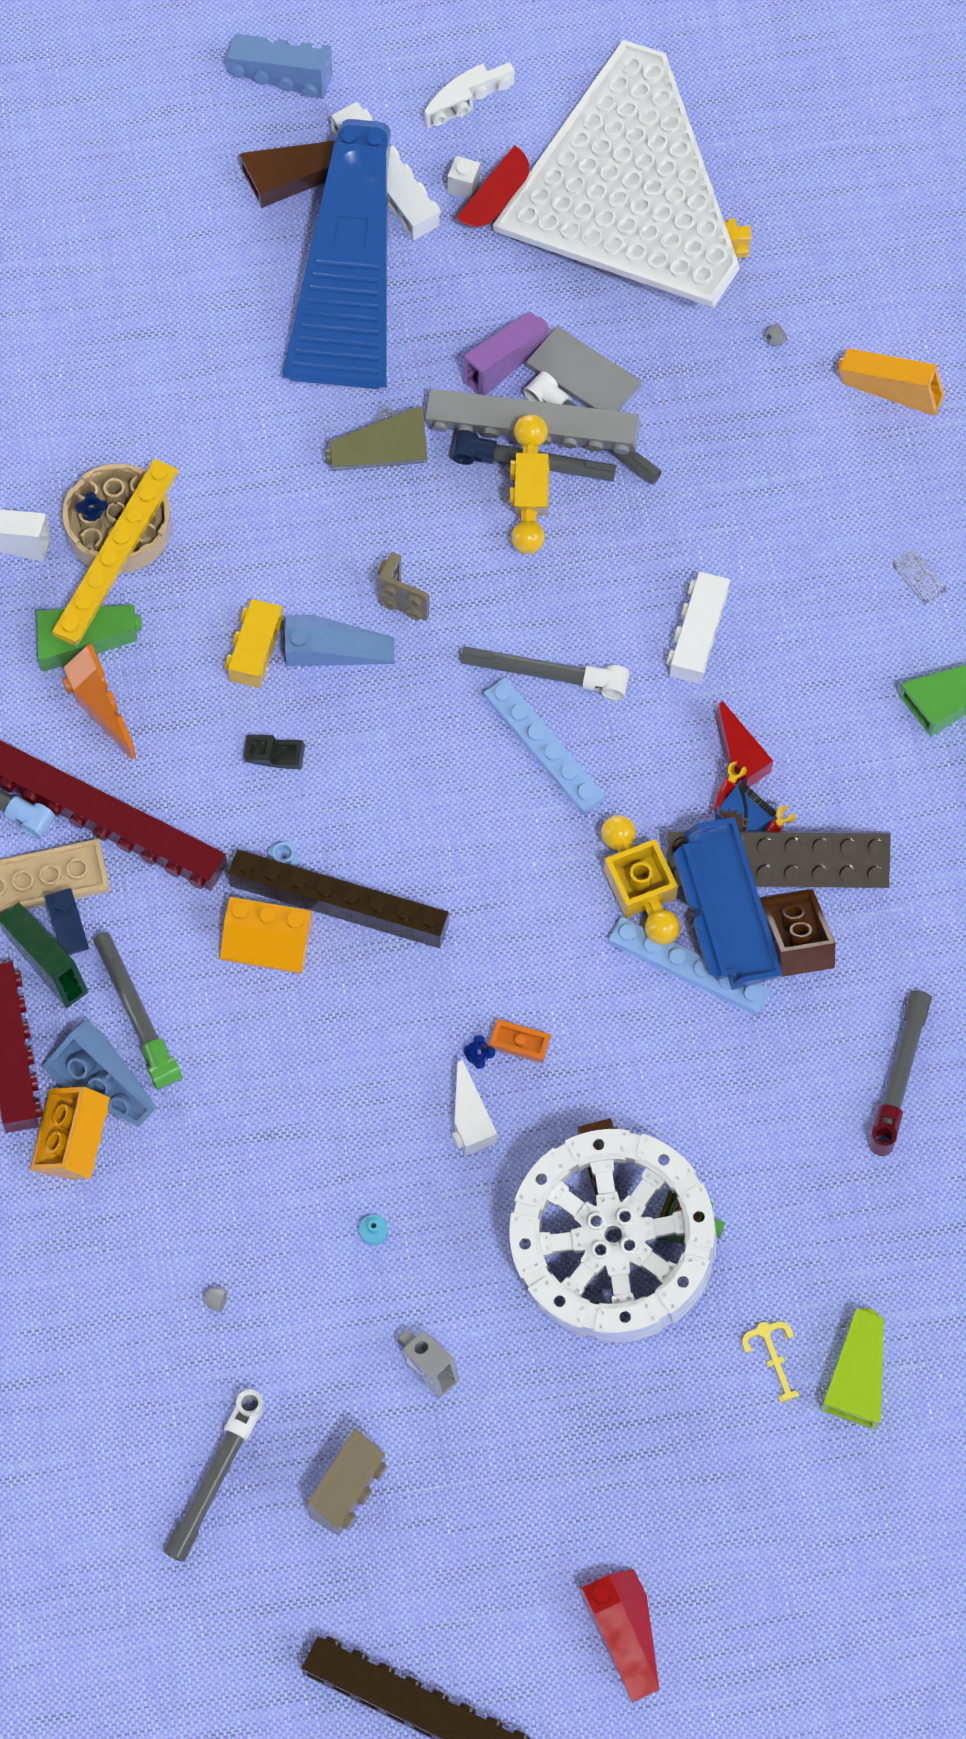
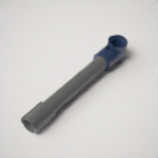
(471, 448)

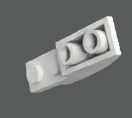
(458, 95)

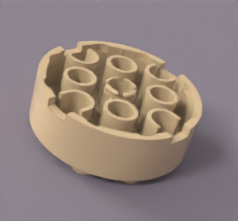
(116, 486)

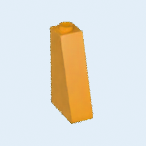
(894, 379)

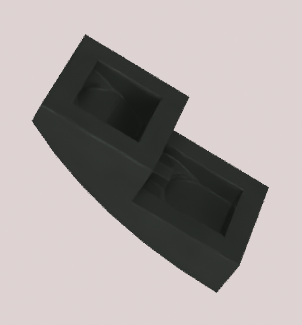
(269, 752)

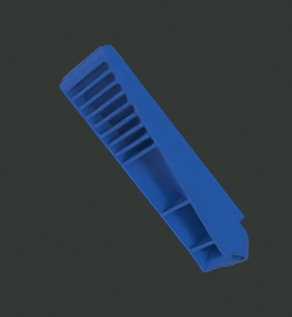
(343, 296)

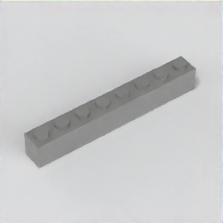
(566, 424)

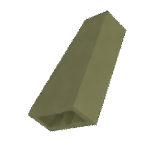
(382, 444)

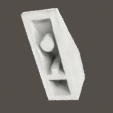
(472, 1123)

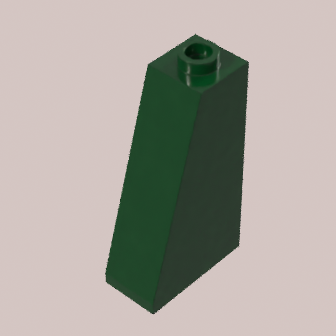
(43, 954)

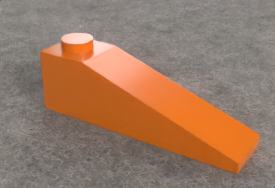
(89, 687)

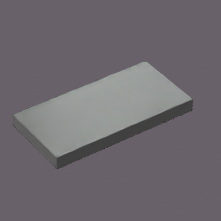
(583, 372)

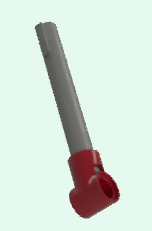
(890, 1113)

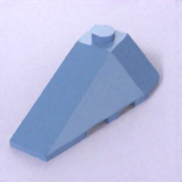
(322, 641)
(93, 1063)

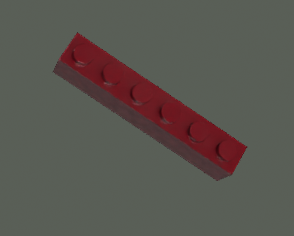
(17, 1084)

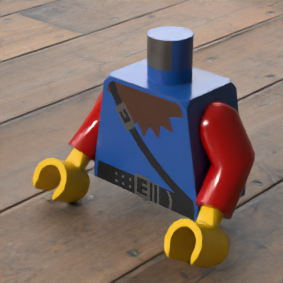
(746, 806)

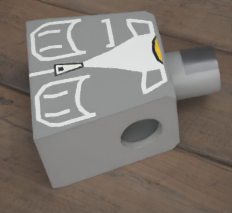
(429, 1362)

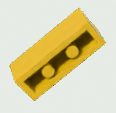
(254, 643)

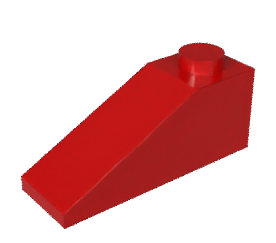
(742, 747)

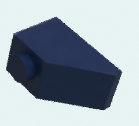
(66, 921)

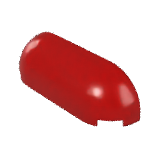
(496, 190)

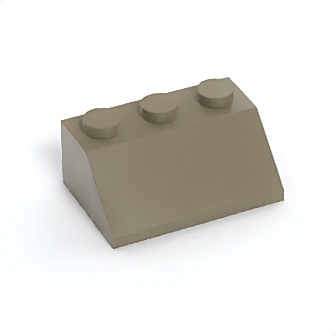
(347, 1483)

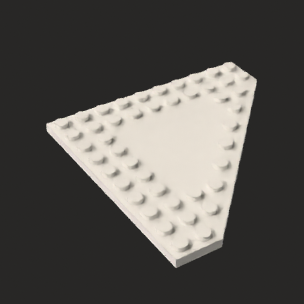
(628, 186)

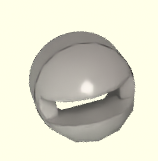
(776, 334)
(216, 1298)

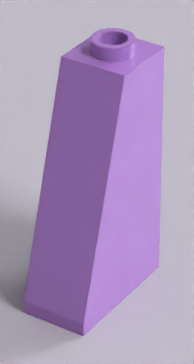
(503, 353)

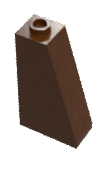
(286, 170)

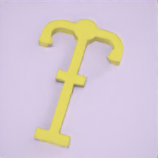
(764, 1330)

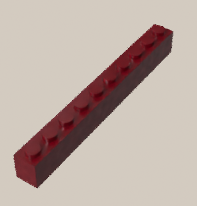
(110, 818)

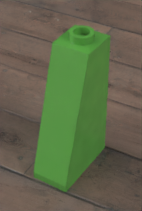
(109, 629)
(937, 698)

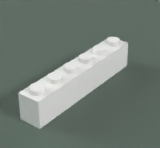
(405, 196)

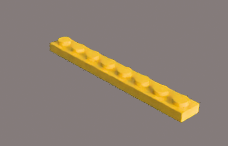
(115, 552)

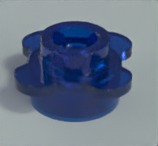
(95, 513)
(472, 1055)

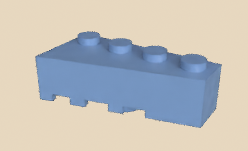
(281, 64)

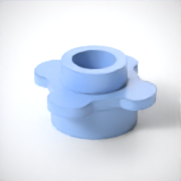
(284, 848)

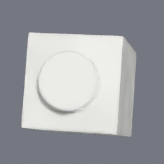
(463, 177)

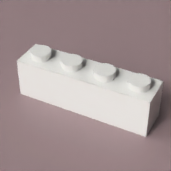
(699, 627)

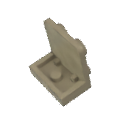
(398, 595)

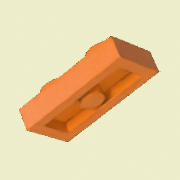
(520, 1041)

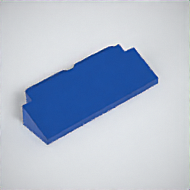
(727, 905)

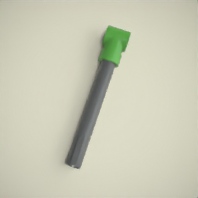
(161, 1066)

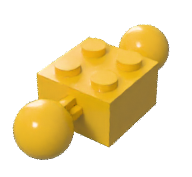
(531, 484)
(640, 879)

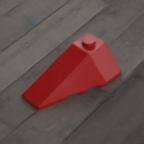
(623, 1622)

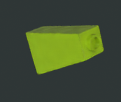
(857, 1379)

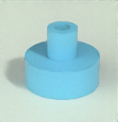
(373, 1230)

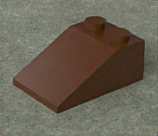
(799, 932)

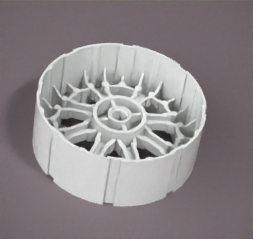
(648, 1313)

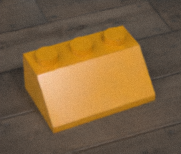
(266, 935)
(70, 1133)

